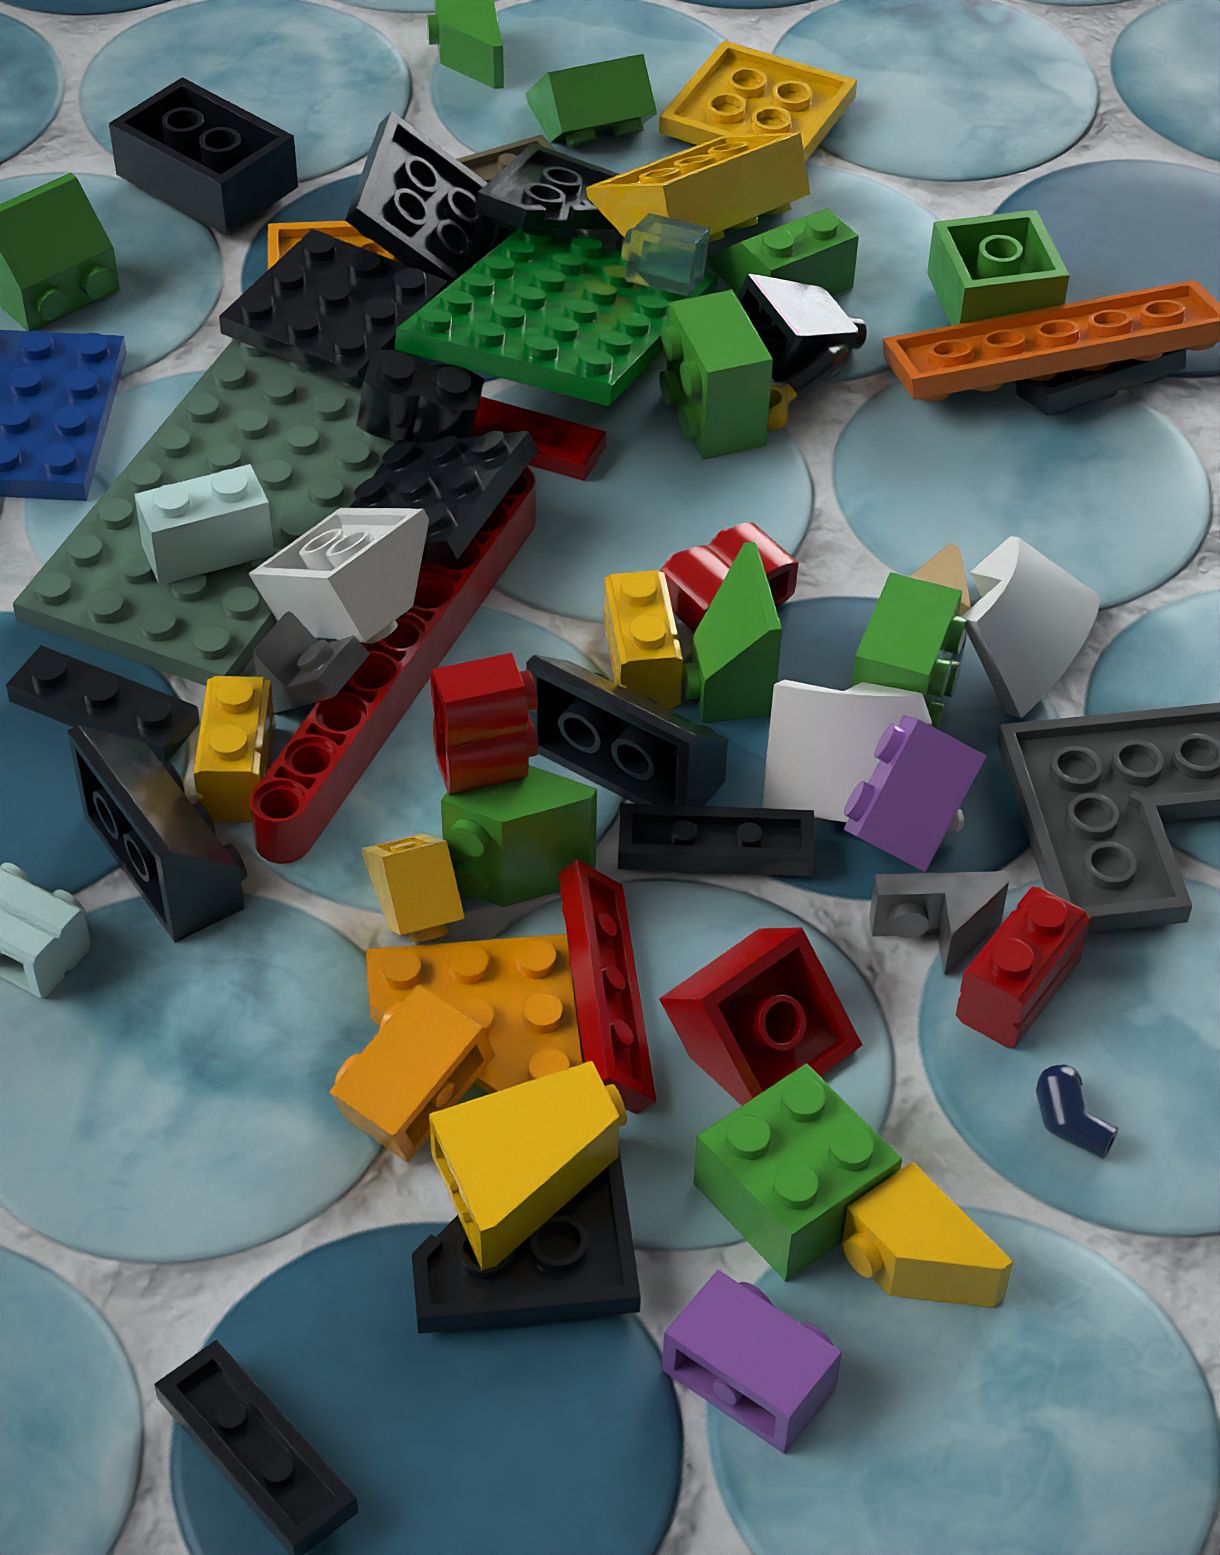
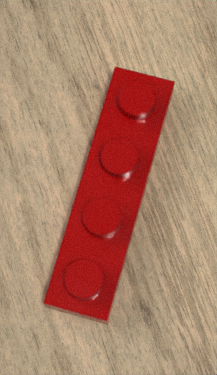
(606, 983)

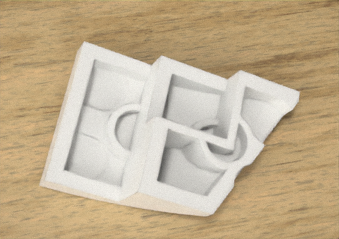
(1027, 622)
(827, 743)

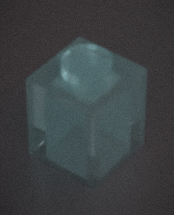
(666, 253)

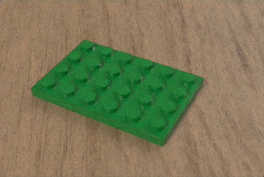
(547, 317)

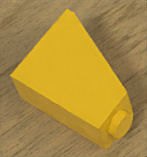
(524, 1154)

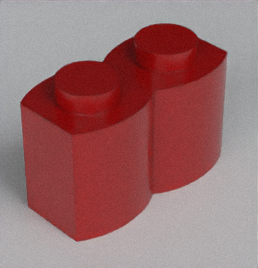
(698, 572)
(483, 722)

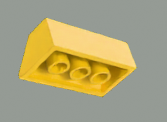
(710, 184)

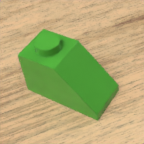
(468, 39)

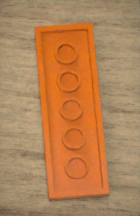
(1054, 340)

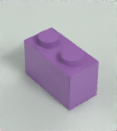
(912, 791)
(751, 1360)

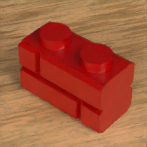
(1022, 966)

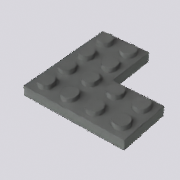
(1098, 801)

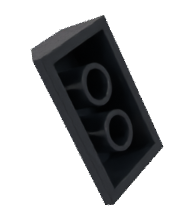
(623, 738)
(156, 832)

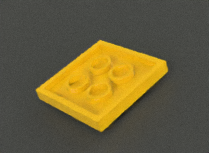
(757, 94)

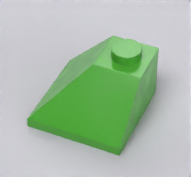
(736, 646)

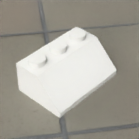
(348, 573)

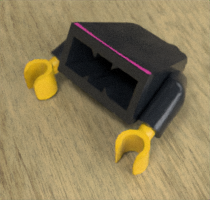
(802, 333)

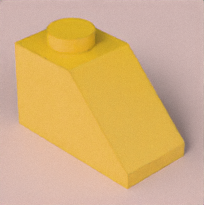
(415, 885)
(923, 1244)

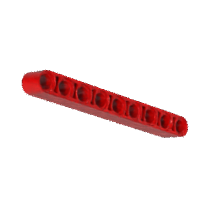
(348, 730)

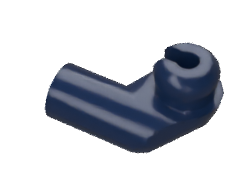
(1065, 1111)

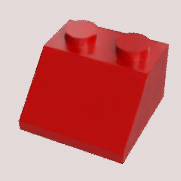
(761, 1014)

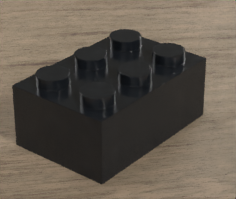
(204, 155)

